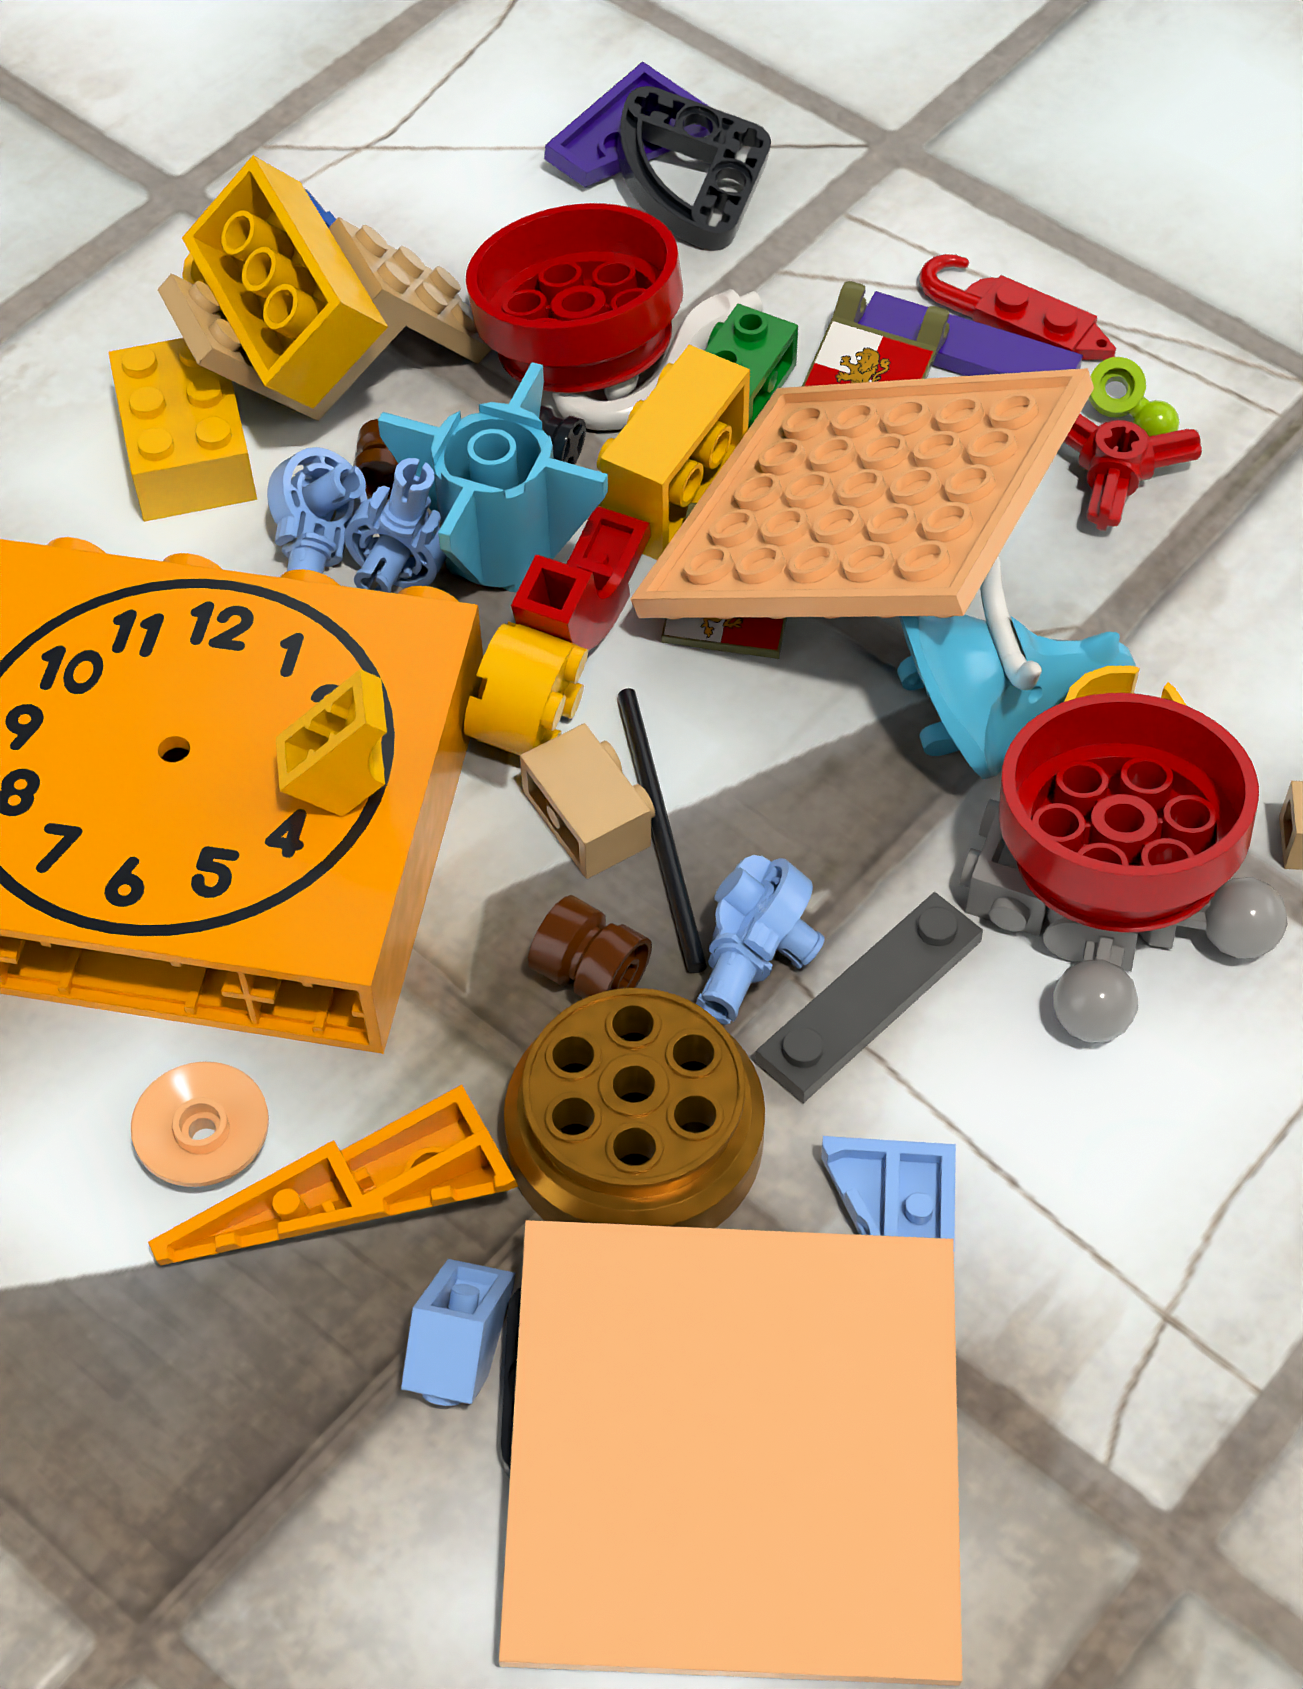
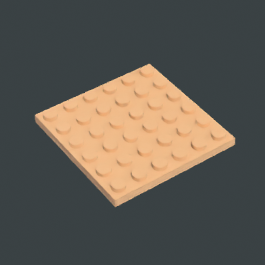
(867, 499)

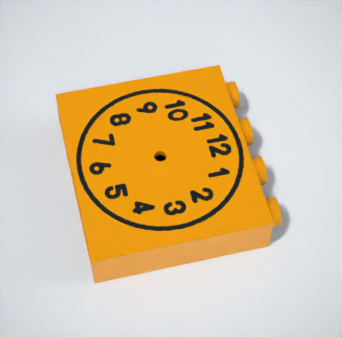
(147, 803)

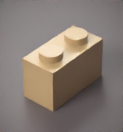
(587, 799)

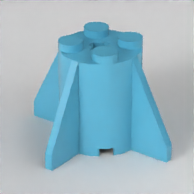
(498, 485)

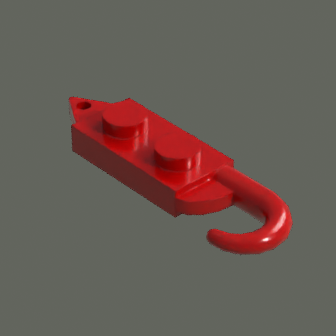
(1017, 310)

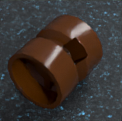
(581, 949)

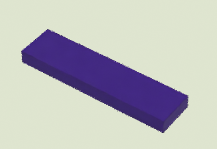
(970, 345)

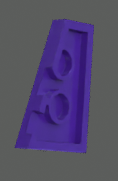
(589, 143)

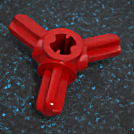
(1120, 457)

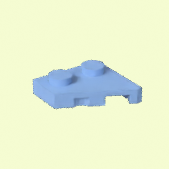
(894, 1185)

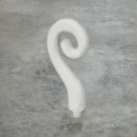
(692, 331)

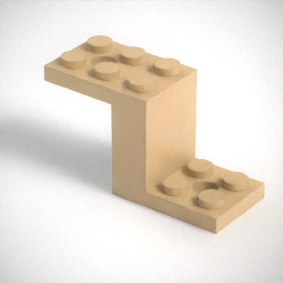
(396, 282)

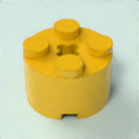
(524, 688)

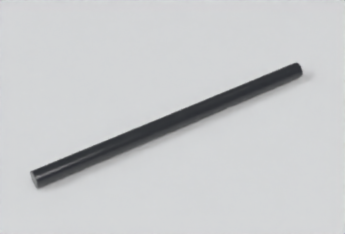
(662, 833)

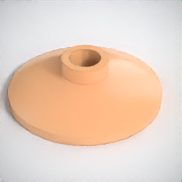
(192, 1100)

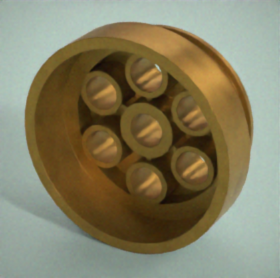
(689, 1175)

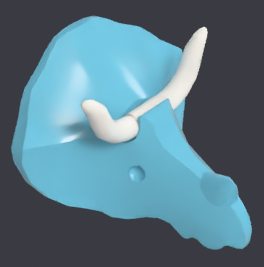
(993, 675)

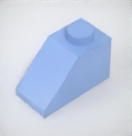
(456, 1332)

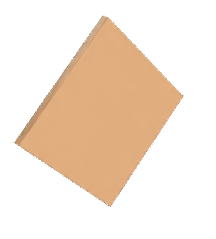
(734, 1455)

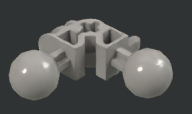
(1100, 999)

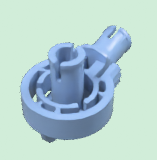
(307, 503)
(403, 531)
(754, 918)

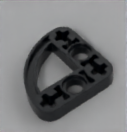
(718, 149)

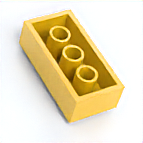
(283, 283)

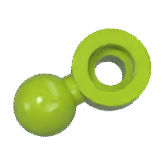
(1153, 416)

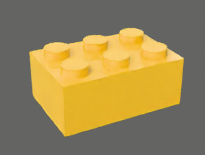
(180, 431)
(676, 442)

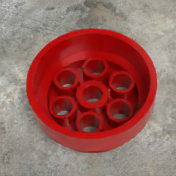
(577, 292)
(1126, 809)

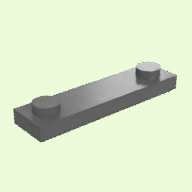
(868, 997)

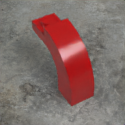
(589, 591)

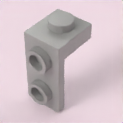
(996, 889)

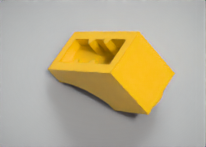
(335, 747)

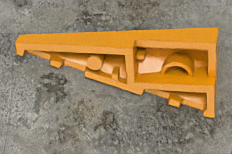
(407, 1166)

